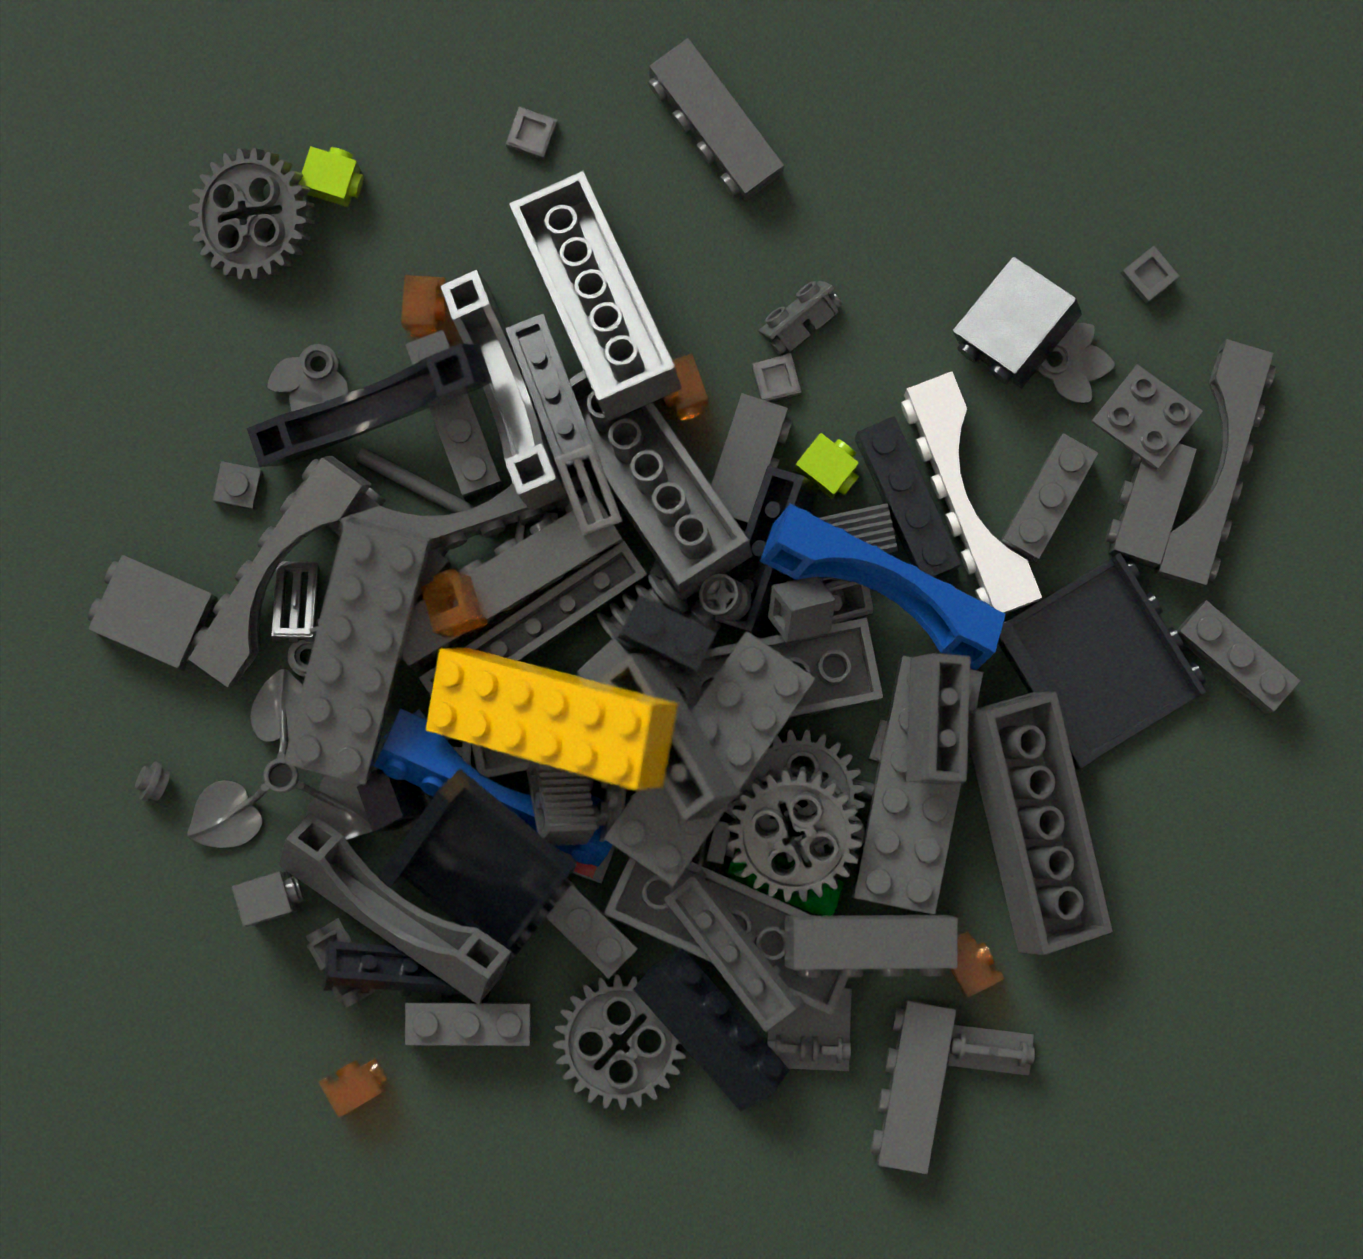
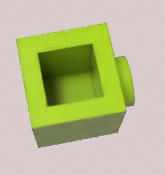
(332, 175)
(829, 465)

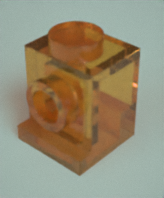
(422, 304)
(692, 396)
(440, 599)
(973, 966)
(354, 1086)

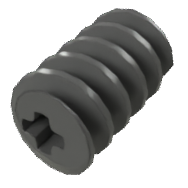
(661, 592)

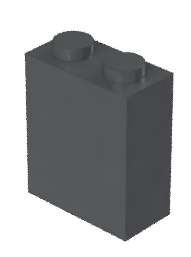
(150, 611)

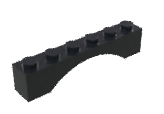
(363, 410)

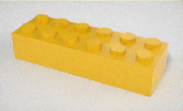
(552, 717)

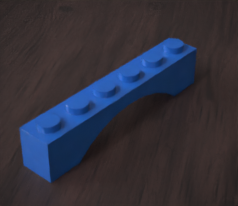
(954, 620)
(431, 761)

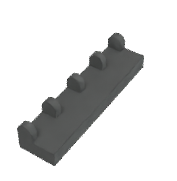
(732, 951)

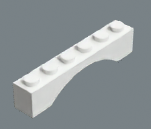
(939, 413)

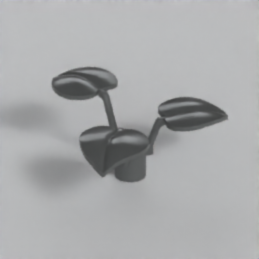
(226, 814)

